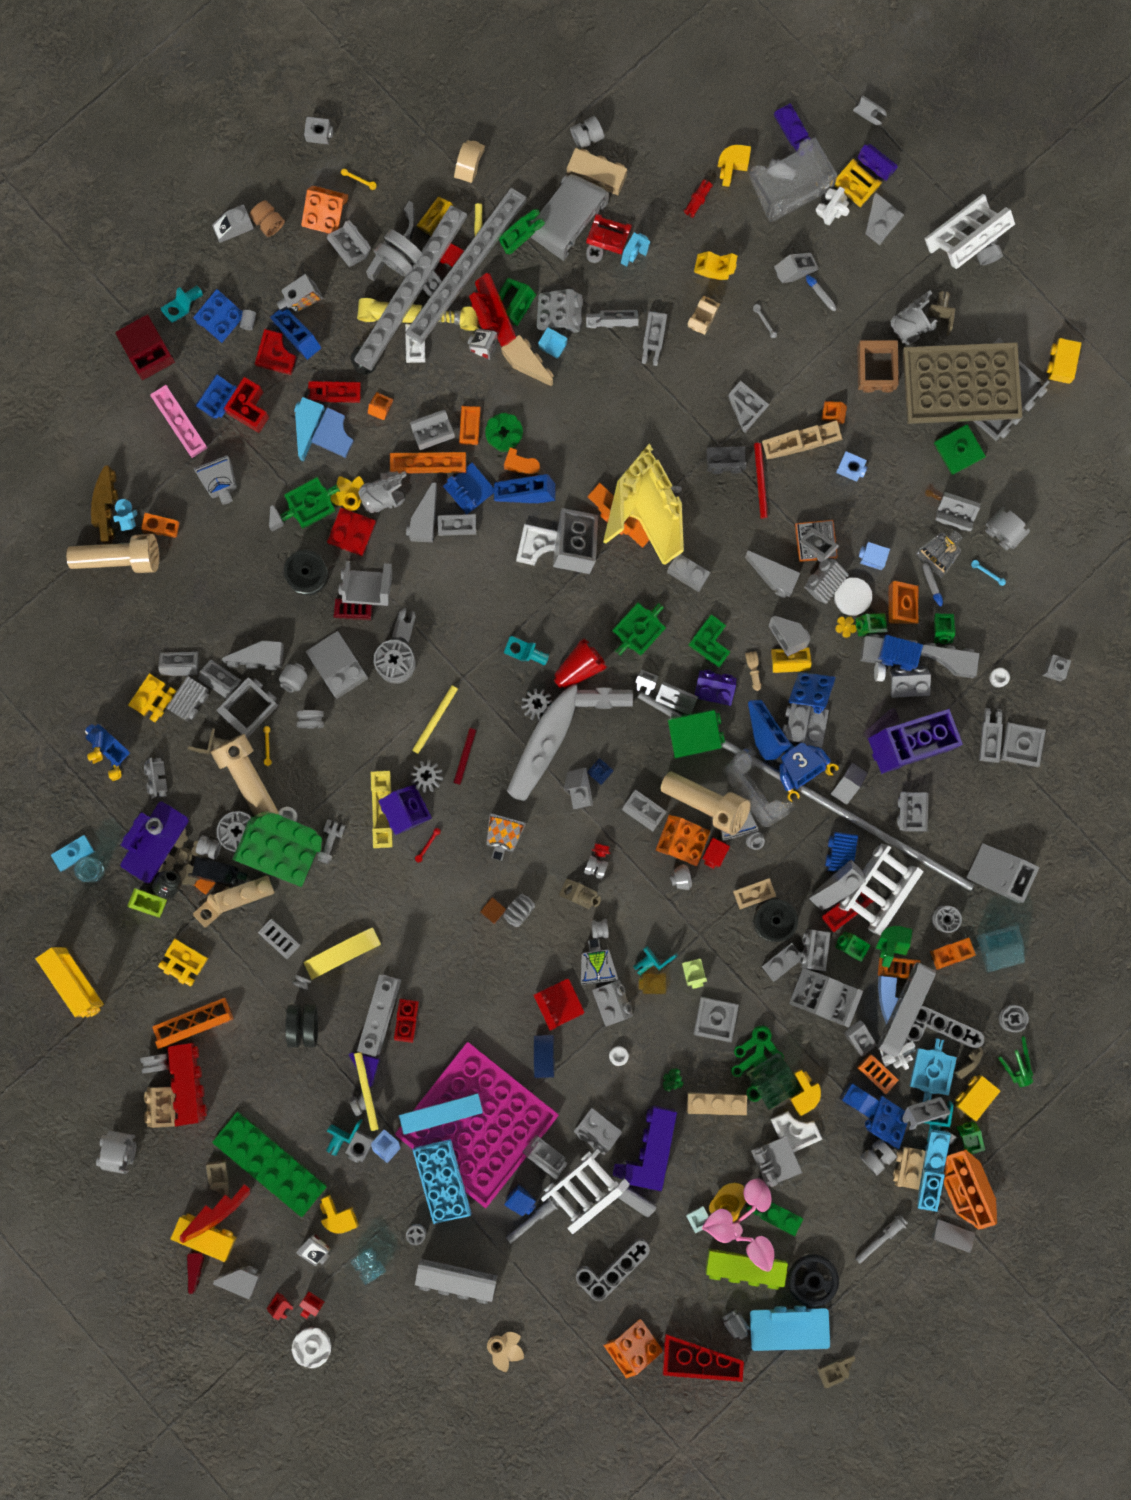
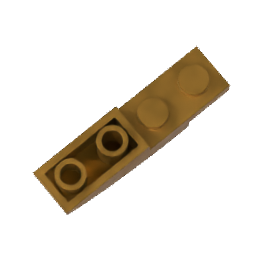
(103, 498)

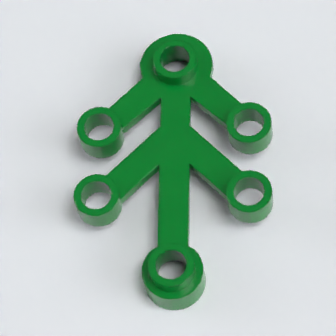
(758, 1057)

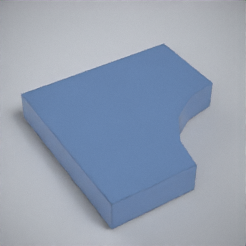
(331, 434)

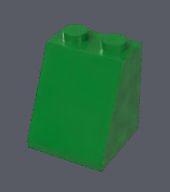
(695, 733)

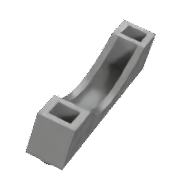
(958, 662)

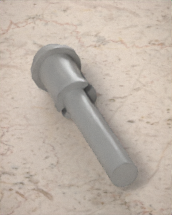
(542, 1212)
(889, 1232)

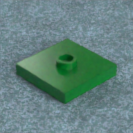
(959, 450)

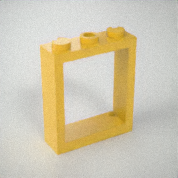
(70, 982)

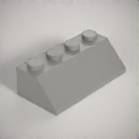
(455, 1280)

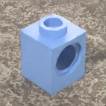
(844, 470)
(874, 555)
(385, 1146)

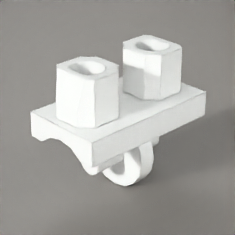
(836, 206)
(907, 1049)

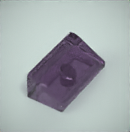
(888, 720)

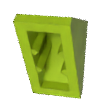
(147, 902)

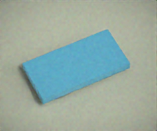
(442, 1181)

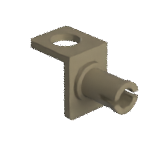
(942, 310)
(213, 743)
(580, 894)

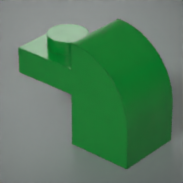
(893, 940)

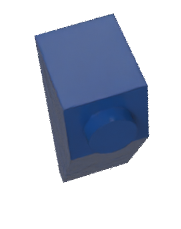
(296, 333)
(526, 490)
(767, 733)
(860, 1100)
(520, 1201)

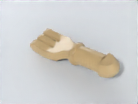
(752, 662)

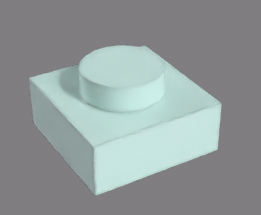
(697, 1218)

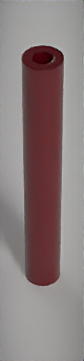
(464, 756)

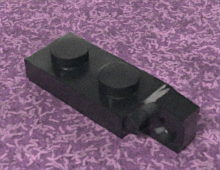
(217, 872)

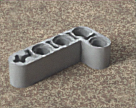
(946, 1028)
(616, 1267)

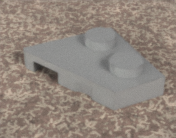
(882, 219)
(746, 405)

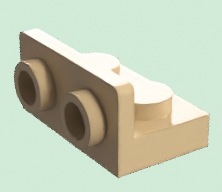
(159, 1107)
(909, 1167)

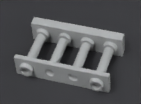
(379, 1015)

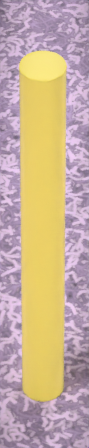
(434, 720)
(366, 1091)

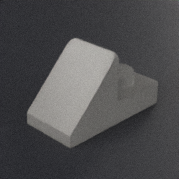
(818, 544)
(579, 787)
(860, 1038)

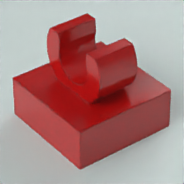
(311, 1305)
(278, 1306)

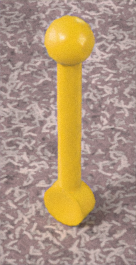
(372, 185)
(267, 761)

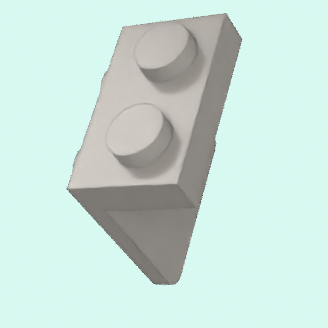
(560, 310)

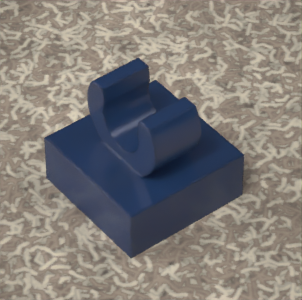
(600, 771)

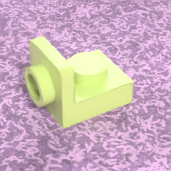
(694, 973)

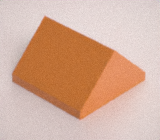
(903, 603)

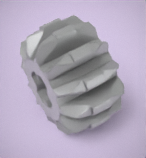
(530, 706)
(422, 771)
(519, 910)

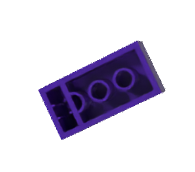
(914, 741)
(654, 1155)

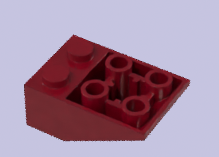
(144, 347)

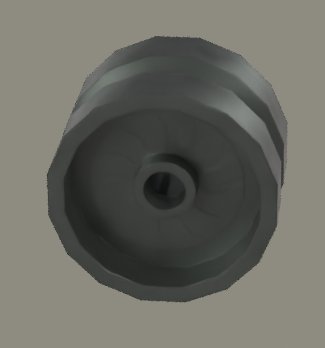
(298, 564)
(764, 923)
(300, 1026)

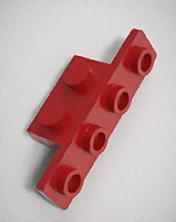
(491, 310)

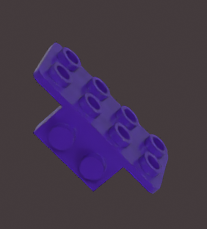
(149, 850)

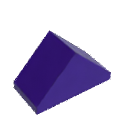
(371, 1066)

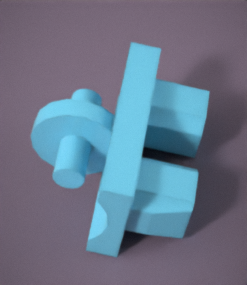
(125, 515)

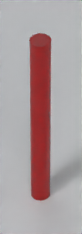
(760, 480)

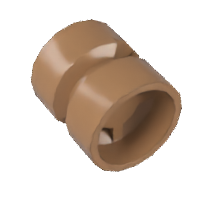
(264, 215)

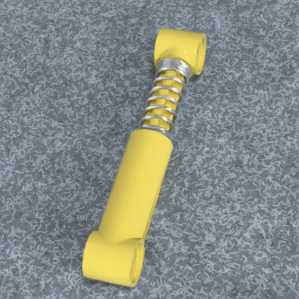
(371, 310)

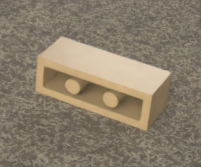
(597, 170)
(716, 1103)

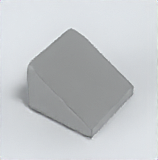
(275, 520)

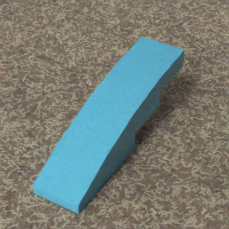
(440, 1114)

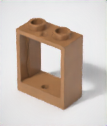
(877, 346)

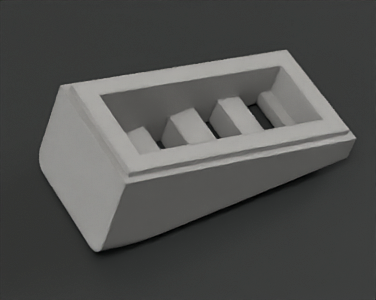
(278, 928)

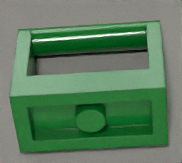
(520, 302)

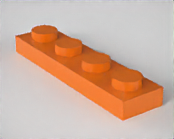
(428, 462)

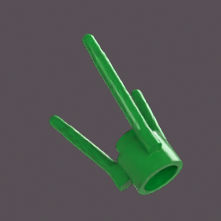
(1023, 1075)

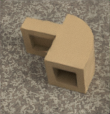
(468, 160)
(703, 315)

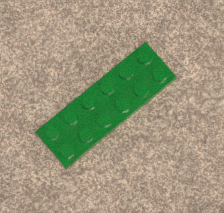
(269, 1164)

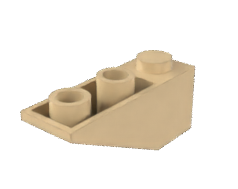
(524, 360)

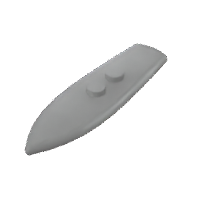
(543, 744)

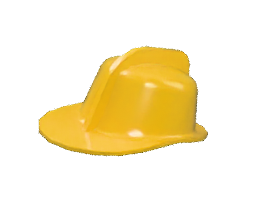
(729, 1198)

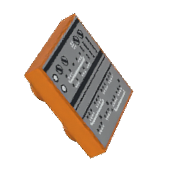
(824, 527)

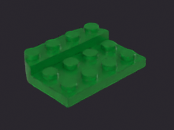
(278, 847)

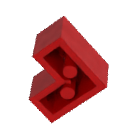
(243, 405)

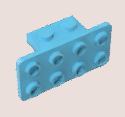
(789, 1328)

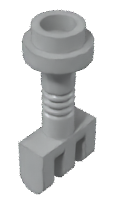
(325, 856)

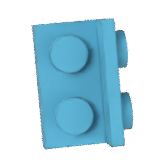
(636, 244)

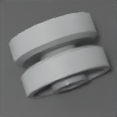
(398, 252)

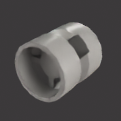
(587, 132)
(990, 253)
(873, 1162)

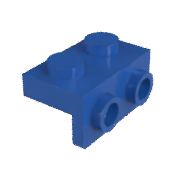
(216, 397)

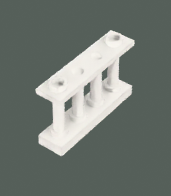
(977, 240)
(899, 891)
(602, 1199)

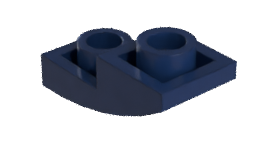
(544, 1056)

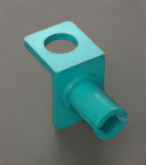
(182, 303)
(526, 651)
(651, 960)
(936, 1124)
(339, 1137)

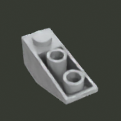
(260, 654)

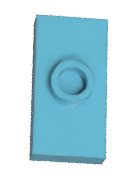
(72, 853)

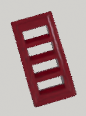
(367, 616)
(194, 1266)

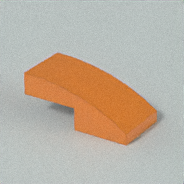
(952, 953)

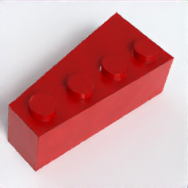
(695, 1361)

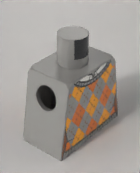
(300, 294)
(503, 835)

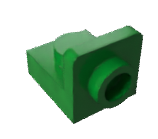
(871, 624)
(944, 628)
(852, 946)
(971, 1137)

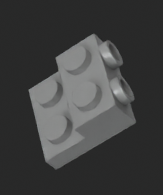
(805, 725)

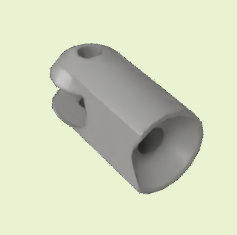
(868, 110)
(403, 629)

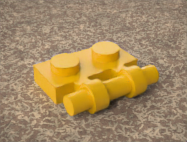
(148, 694)
(186, 957)

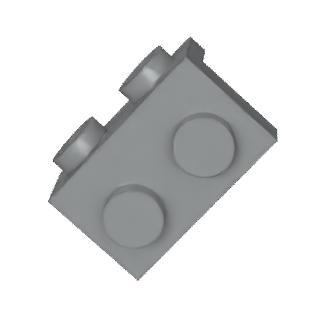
(349, 244)
(432, 429)
(957, 511)
(910, 683)
(913, 812)
(815, 950)
(613, 1003)
(597, 1131)

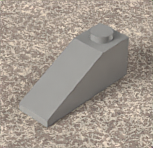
(423, 520)
(775, 575)
(839, 886)

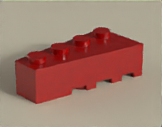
(186, 1084)

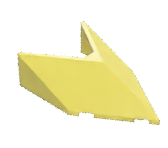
(647, 496)

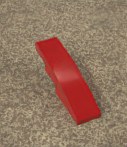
(209, 1218)

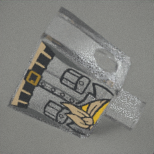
(941, 552)

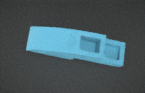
(933, 1170)

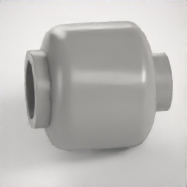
(293, 677)

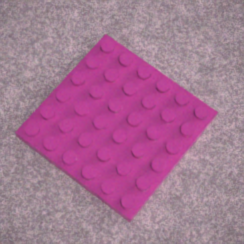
(491, 1142)

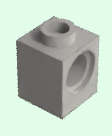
(312, 125)
(1056, 668)
(359, 1137)

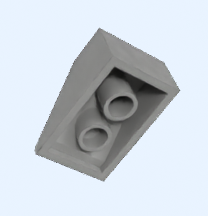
(576, 541)
(337, 665)

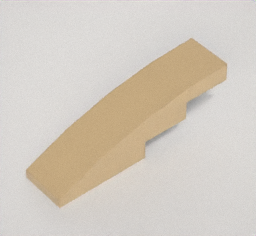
(802, 440)

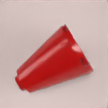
(579, 665)

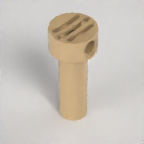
(140, 553)
(244, 774)
(727, 812)

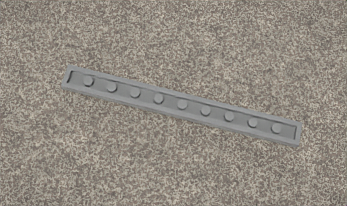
(466, 266)
(410, 288)

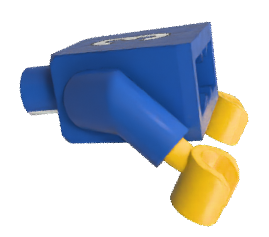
(106, 744)
(801, 765)

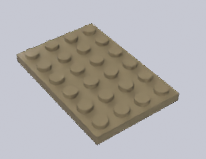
(962, 383)

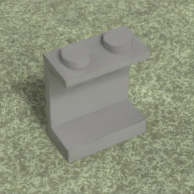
(365, 586)

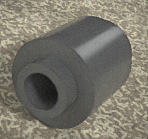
(736, 1324)

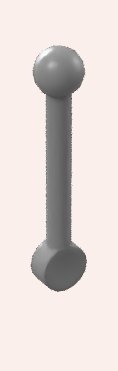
(773, 334)

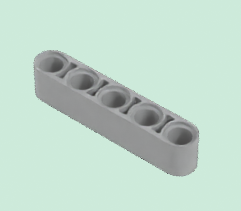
(906, 1009)

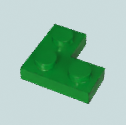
(706, 644)

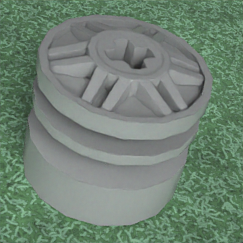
(406, 662)
(226, 829)

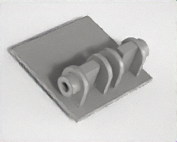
(776, 1161)

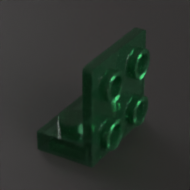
(773, 1081)

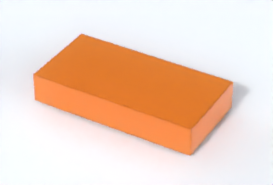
(469, 425)

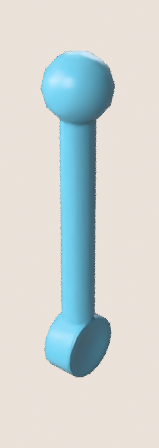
(975, 564)

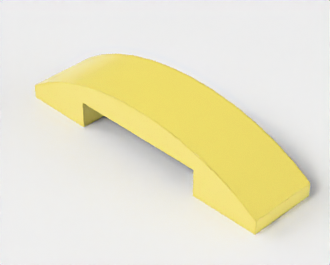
(381, 830)
(342, 953)

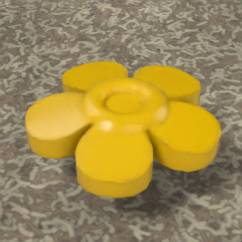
(845, 626)

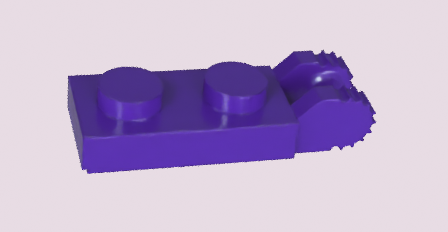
(791, 125)

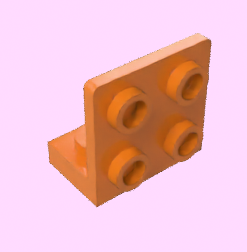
(323, 209)
(683, 840)
(634, 1349)

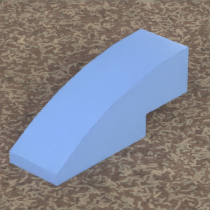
(887, 997)

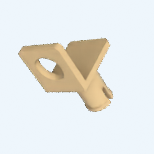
(210, 905)

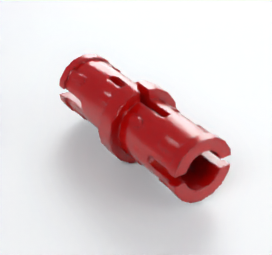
(698, 198)

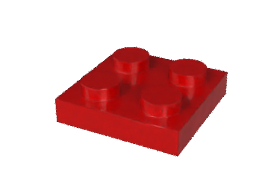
(351, 532)

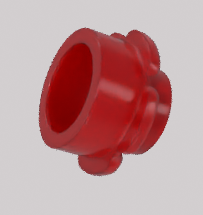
(601, 850)

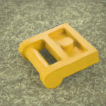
(855, 188)

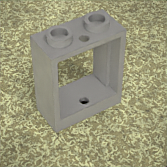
(223, 709)

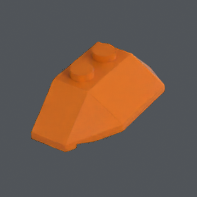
(970, 1190)

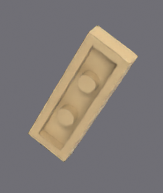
(244, 894)

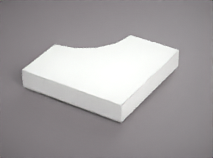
(534, 543)
(798, 1133)

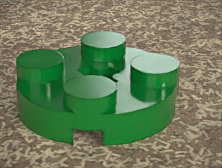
(497, 440)

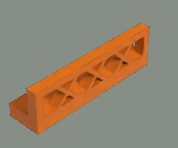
(190, 1031)

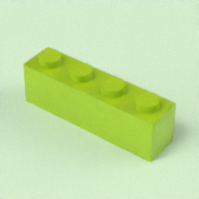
(740, 1267)

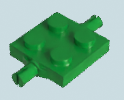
(309, 503)
(639, 629)

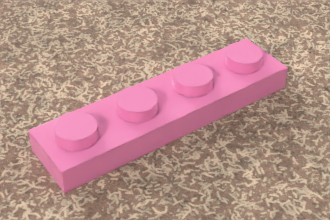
(178, 421)

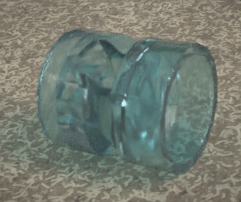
(89, 869)
(366, 1259)

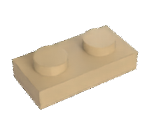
(754, 893)

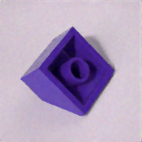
(404, 809)

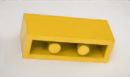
(212, 1242)

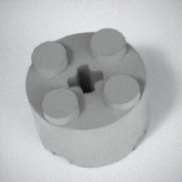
(1006, 528)
(116, 1152)

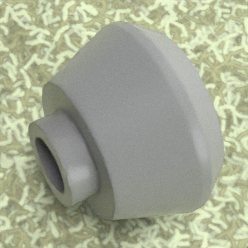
(681, 877)

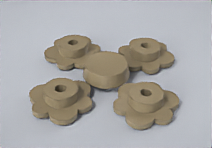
(183, 857)

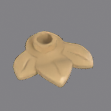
(507, 1352)

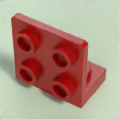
(559, 1004)

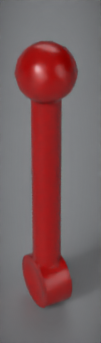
(418, 858)

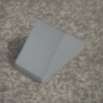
(849, 783)

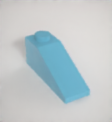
(308, 418)

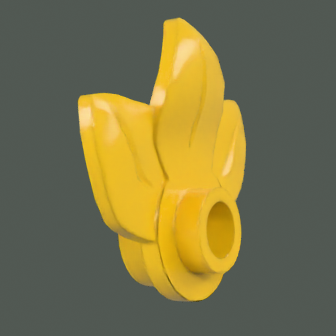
(348, 491)

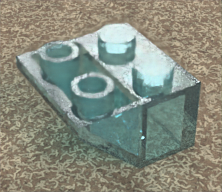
(1001, 948)

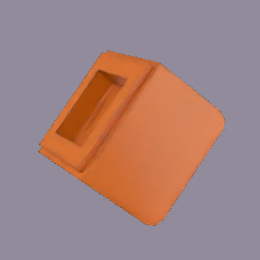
(380, 406)
(834, 411)

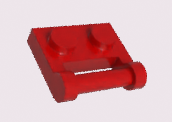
(606, 238)

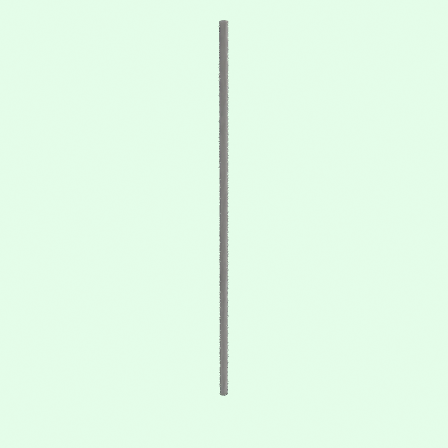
(830, 805)

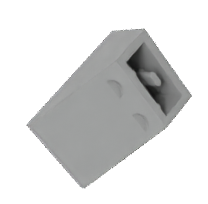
(1003, 873)

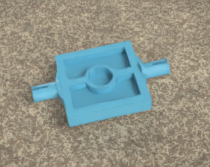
(933, 1071)

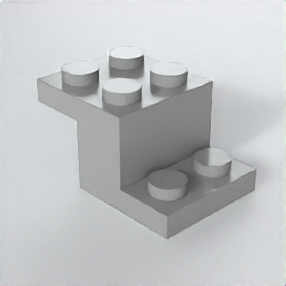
(826, 997)

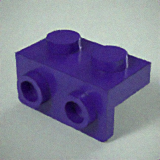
(877, 161)
(715, 687)

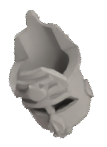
(913, 320)
(382, 493)

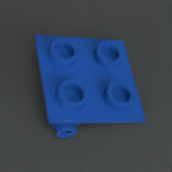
(218, 316)
(469, 488)
(812, 690)
(888, 1123)

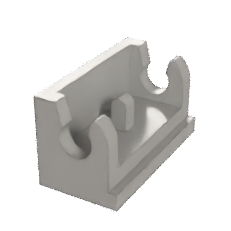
(644, 810)
(926, 1112)
(545, 1157)

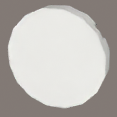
(853, 596)
(311, 1347)

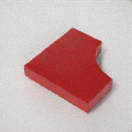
(273, 354)

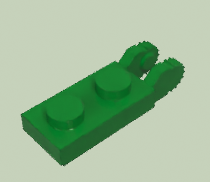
(520, 232)
(780, 1218)

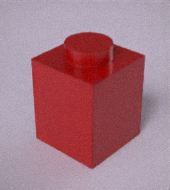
(715, 853)

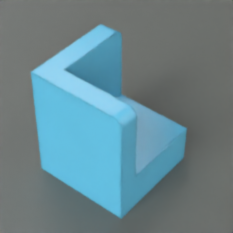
(552, 343)

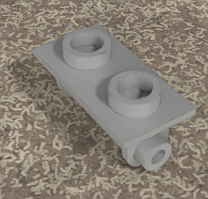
(155, 785)

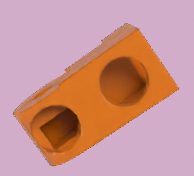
(520, 465)
(160, 525)

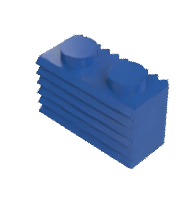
(900, 652)
(842, 850)

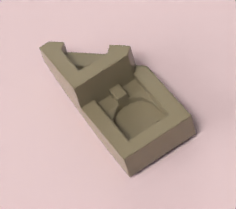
(974, 1058)
(218, 1177)
(836, 1371)

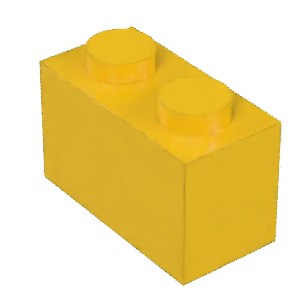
(1064, 360)
(976, 1097)

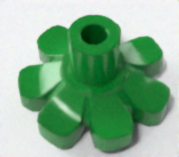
(673, 1080)

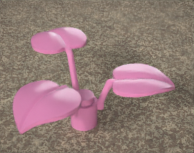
(723, 1229)

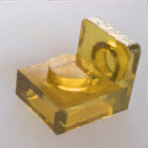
(653, 983)

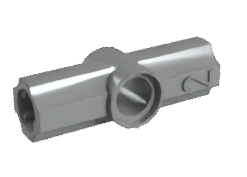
(604, 698)

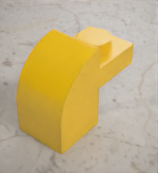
(731, 158)
(715, 266)
(809, 1095)
(337, 1222)

